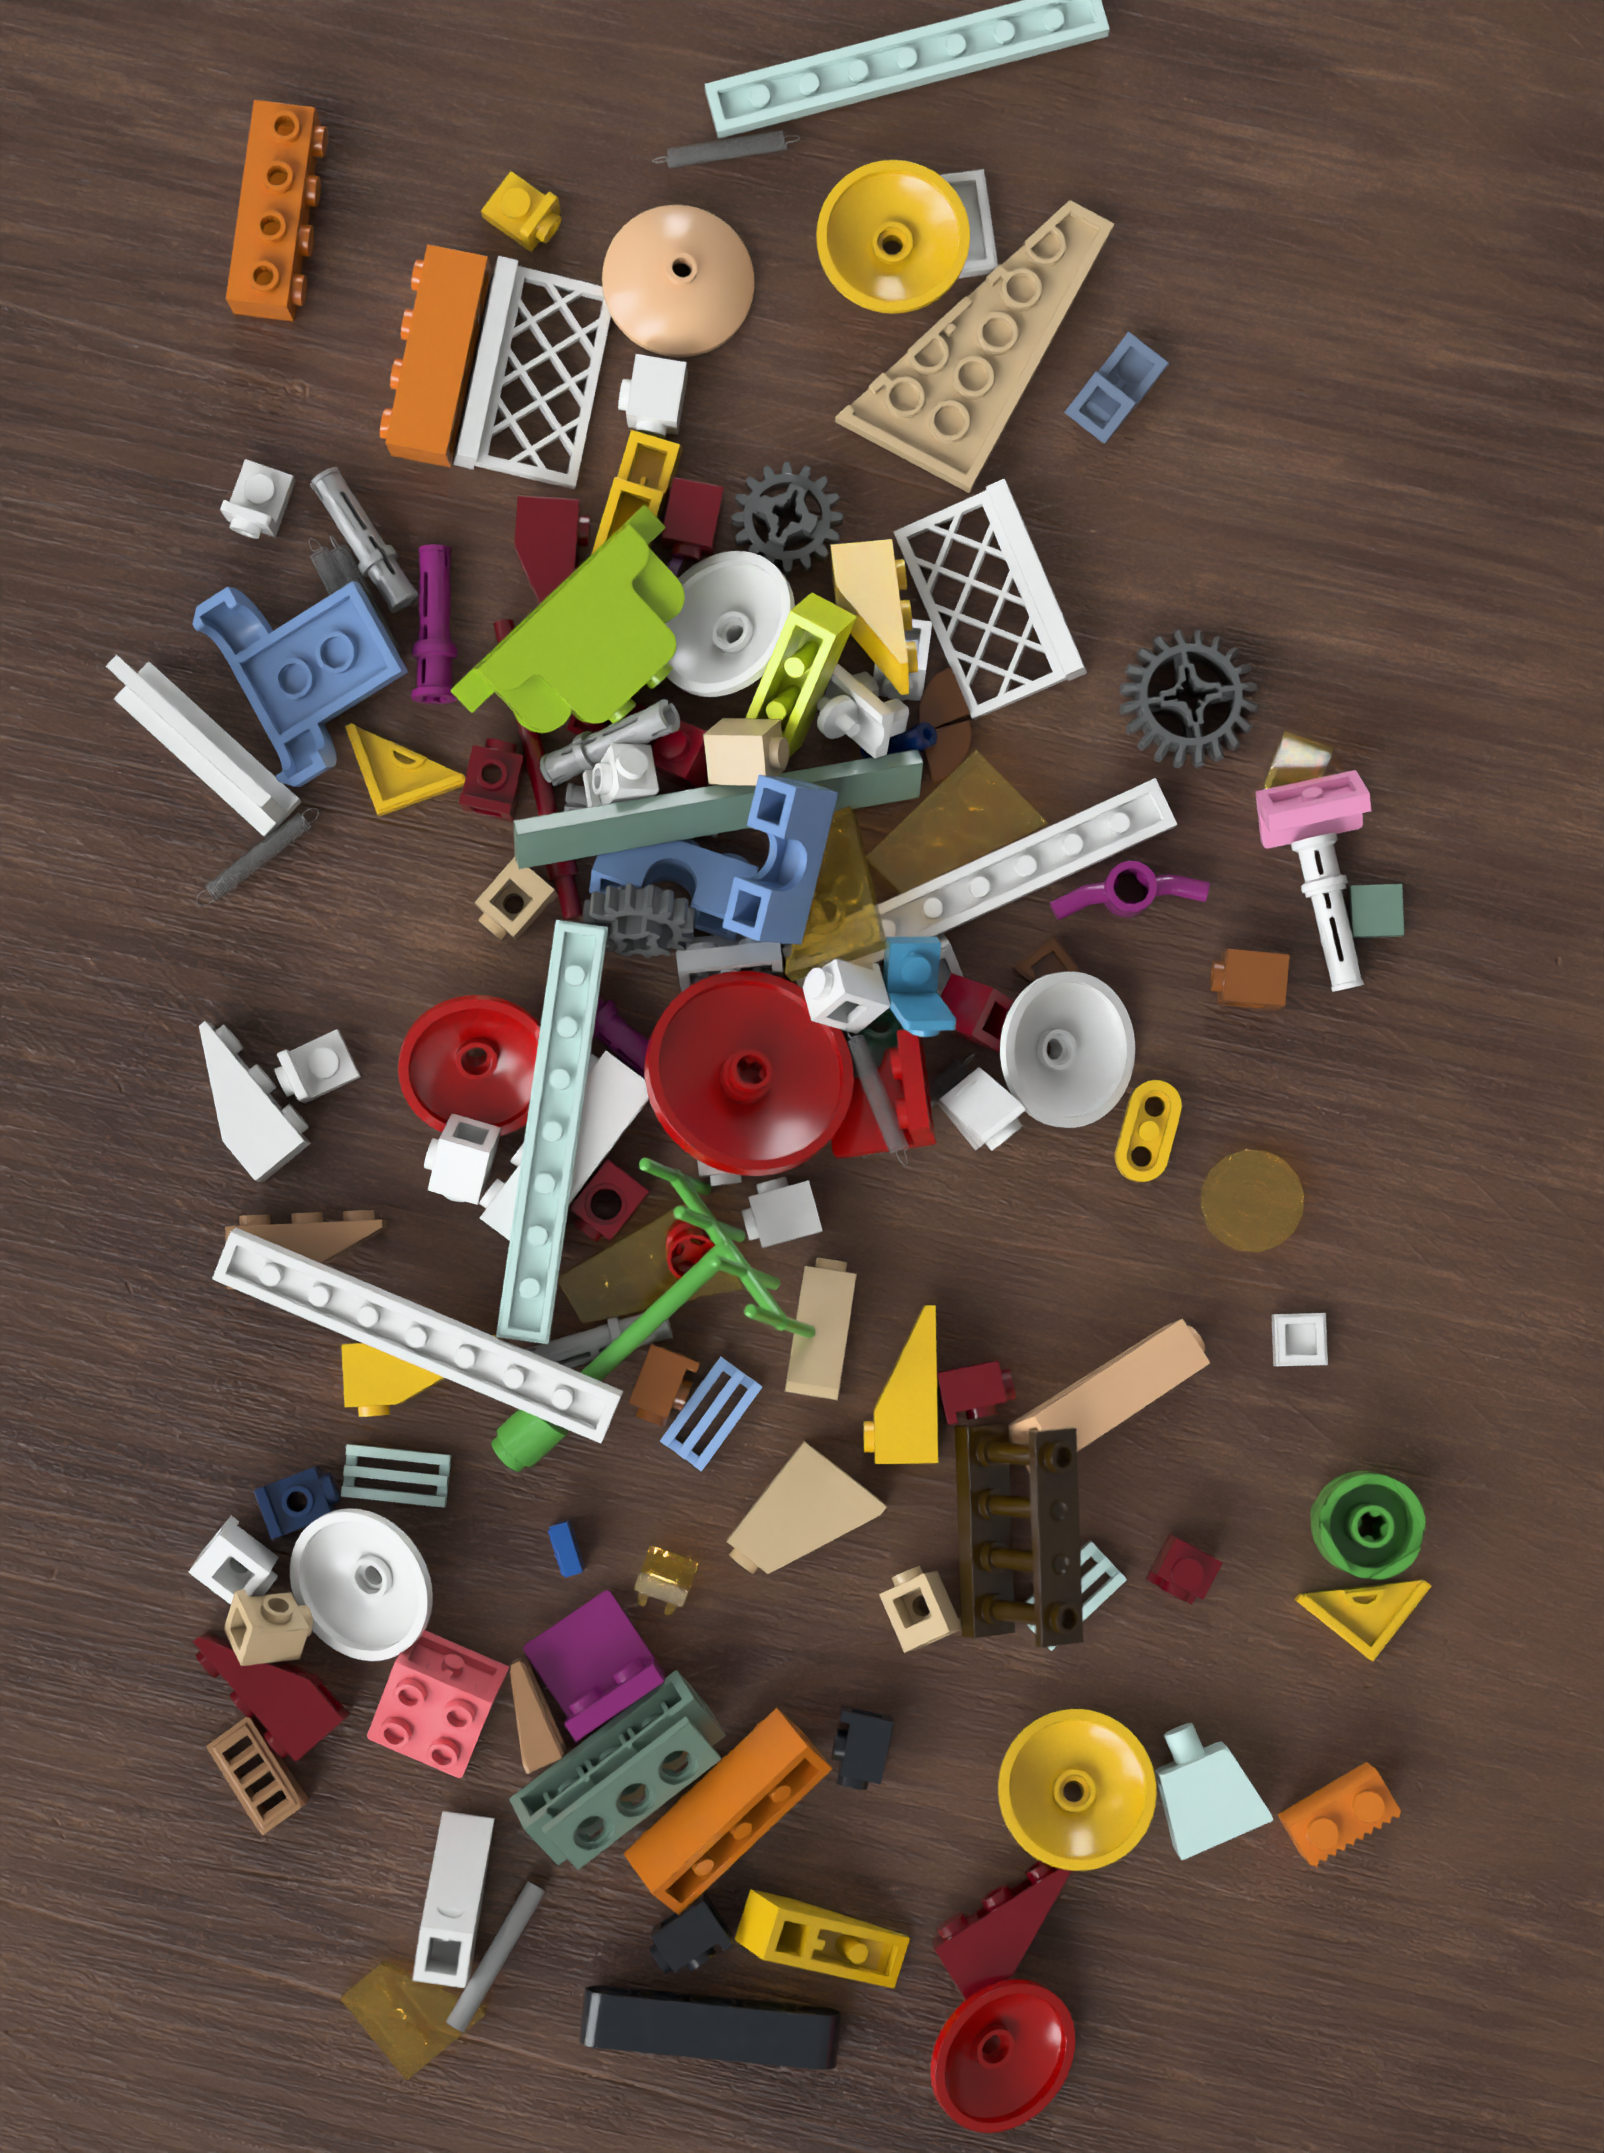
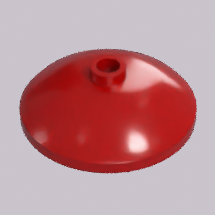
(444, 1079)
(1002, 2056)

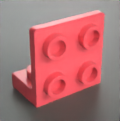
(437, 1703)

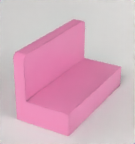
(1311, 808)

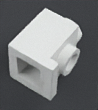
(622, 775)
(838, 988)
(223, 1574)

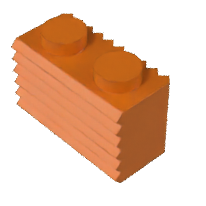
(1339, 1814)

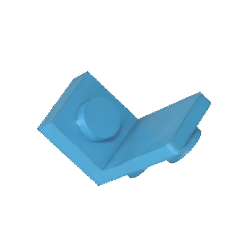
(912, 985)

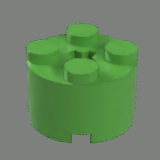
(1396, 1532)

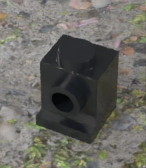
(861, 1747)
(690, 1936)

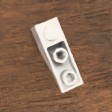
(982, 1110)
(248, 1115)
(454, 1900)

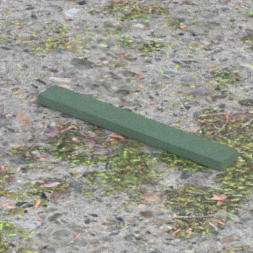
(702, 811)

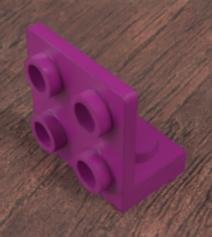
(594, 1663)

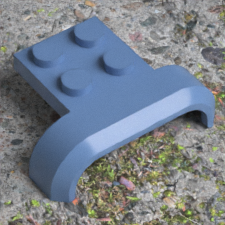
(303, 668)

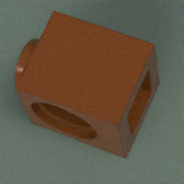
(1250, 979)

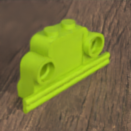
(588, 639)

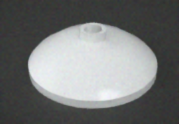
(726, 599)
(1088, 1054)
(348, 1599)

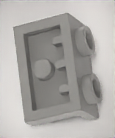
(718, 955)

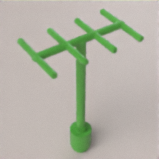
(527, 1438)

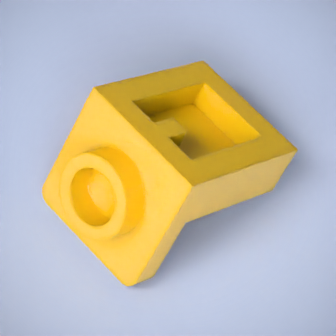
(523, 212)

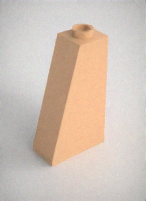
(1118, 1386)

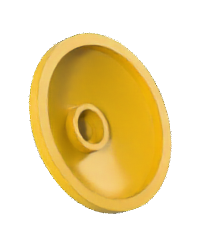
(899, 205)
(1113, 1781)

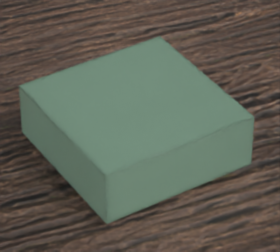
(1376, 910)

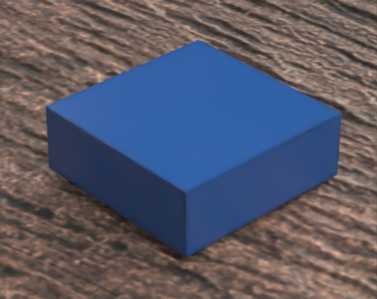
(566, 1548)

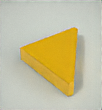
(398, 775)
(1365, 1614)

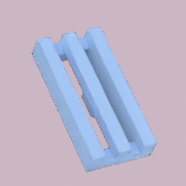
(685, 1449)

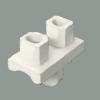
(855, 710)

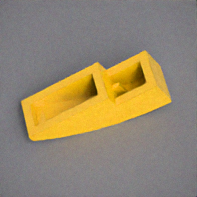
(642, 480)

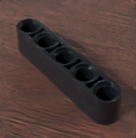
(710, 2027)

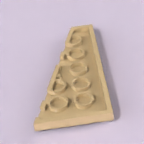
(969, 371)

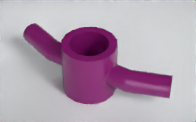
(1153, 886)

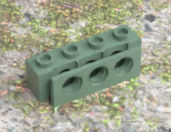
(617, 1767)

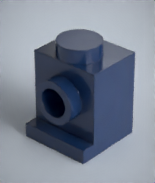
(275, 1500)

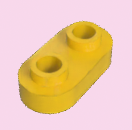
(1149, 1132)

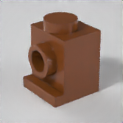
(662, 1384)

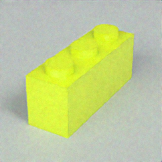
(802, 666)

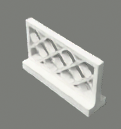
(491, 364)
(1031, 583)
(204, 746)

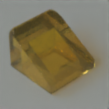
(1296, 761)

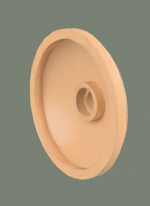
(670, 311)

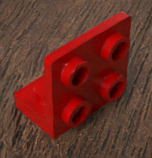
(908, 1089)

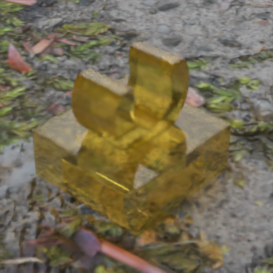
(665, 1578)

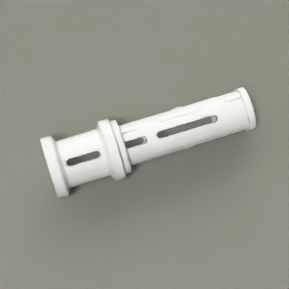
(1344, 973)

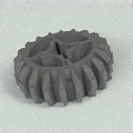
(1163, 704)

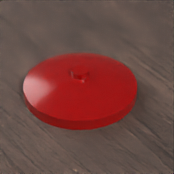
(747, 1074)

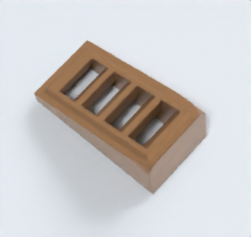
(537, 1729)
(252, 1802)

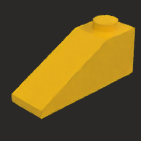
(379, 1379)
(906, 1411)
(820, 1940)

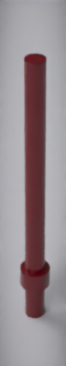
(560, 872)

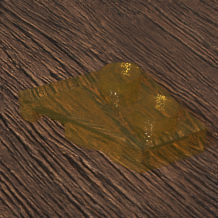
(404, 2016)

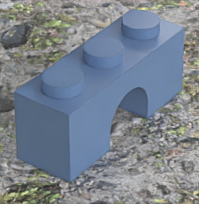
(700, 871)
(779, 897)

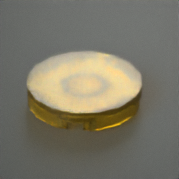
(1251, 1200)

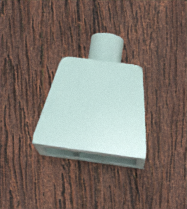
(1205, 1794)

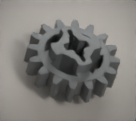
(806, 525)
(641, 920)

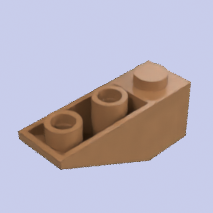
(312, 1236)

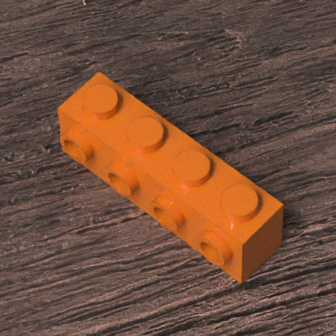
(275, 210)
(437, 355)
(727, 1811)

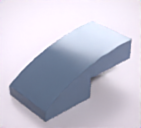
(1117, 388)

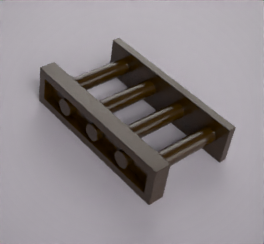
(986, 1533)

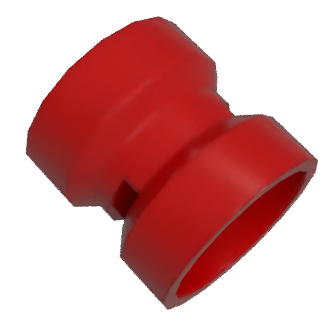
(683, 1259)

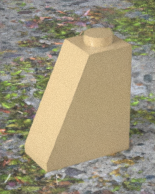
(825, 1305)
(801, 1511)

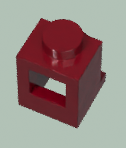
(494, 799)
(974, 1390)
(1183, 1570)

